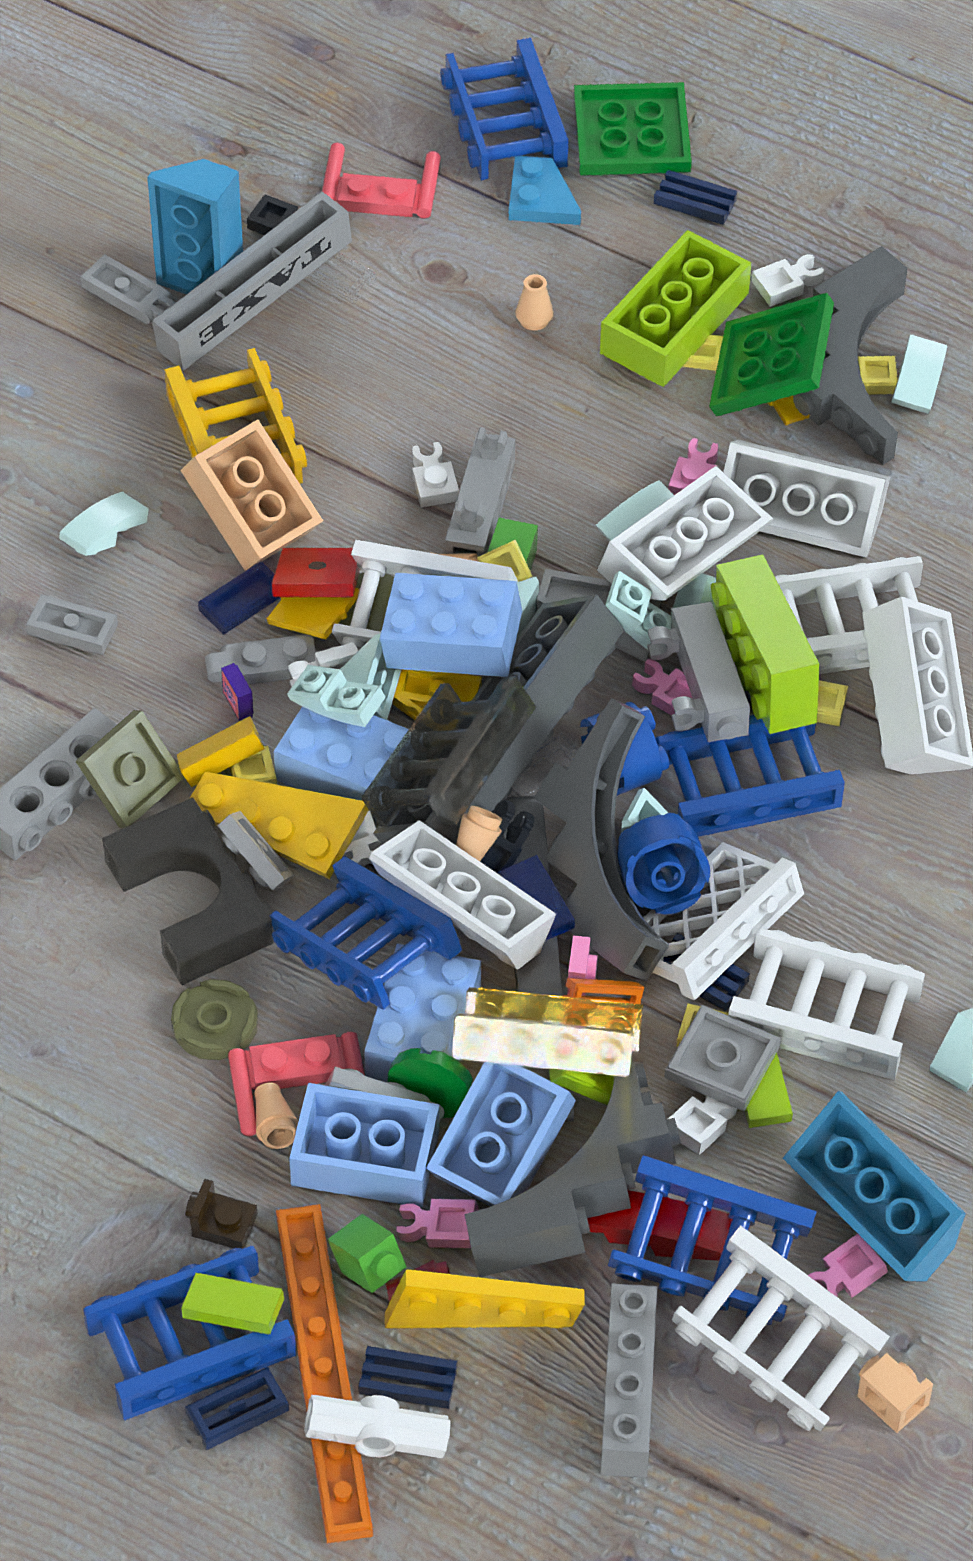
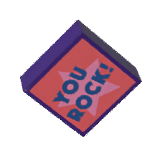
(237, 691)

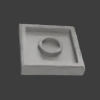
(722, 1058)

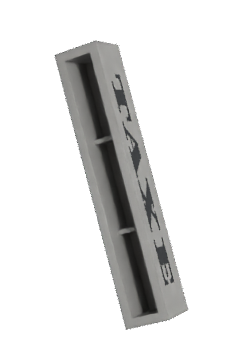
(252, 281)

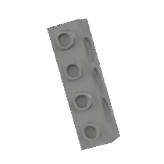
(48, 787)
(629, 1380)

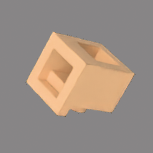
(893, 1391)

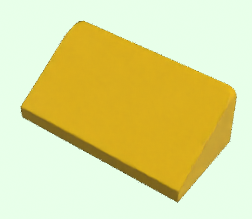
(220, 751)

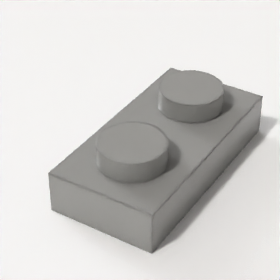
(71, 624)
(265, 863)

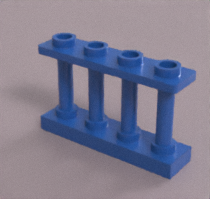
(532, 90)
(753, 805)
(377, 901)
(701, 1195)
(183, 1373)

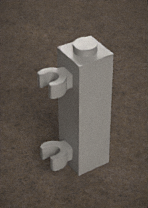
(481, 494)
(709, 672)

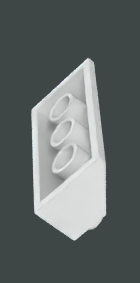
(810, 496)
(685, 535)
(917, 688)
(467, 892)

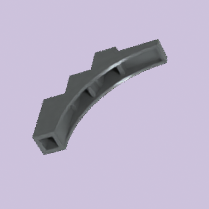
(858, 298)
(587, 849)
(553, 1215)

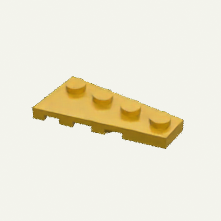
(295, 822)
(476, 1302)

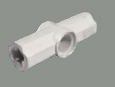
(377, 1426)

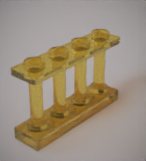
(548, 1031)

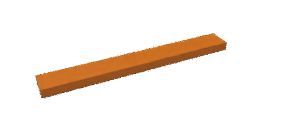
(323, 1368)

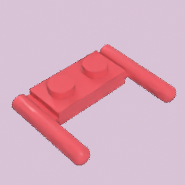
(380, 193)
(288, 1066)

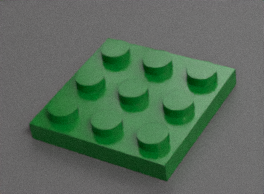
(632, 128)
(772, 354)

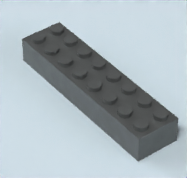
(553, 664)

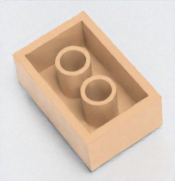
(251, 495)

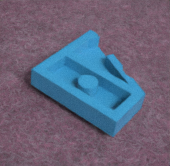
(541, 193)

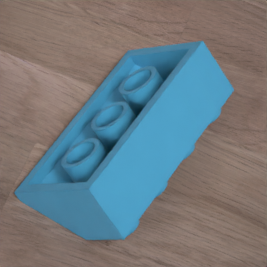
(194, 222)
(877, 1189)

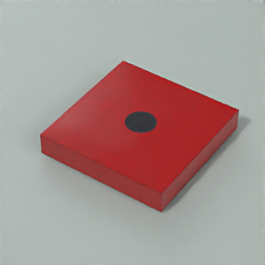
(315, 573)

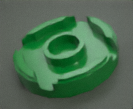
(433, 1075)

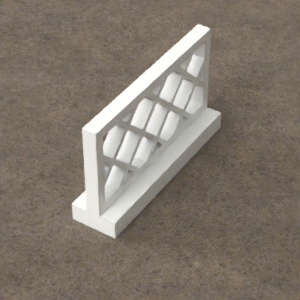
(729, 930)

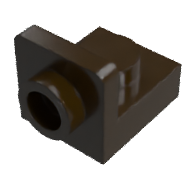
(220, 1217)

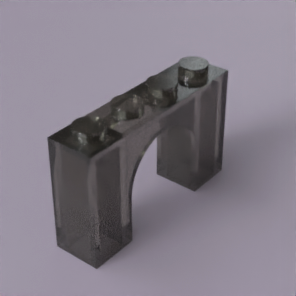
(187, 841)

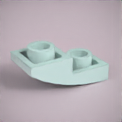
(919, 374)
(634, 509)
(98, 525)
(632, 609)
(330, 695)

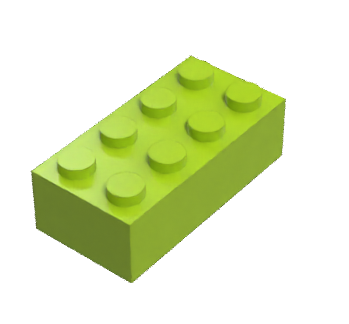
(675, 308)
(766, 644)

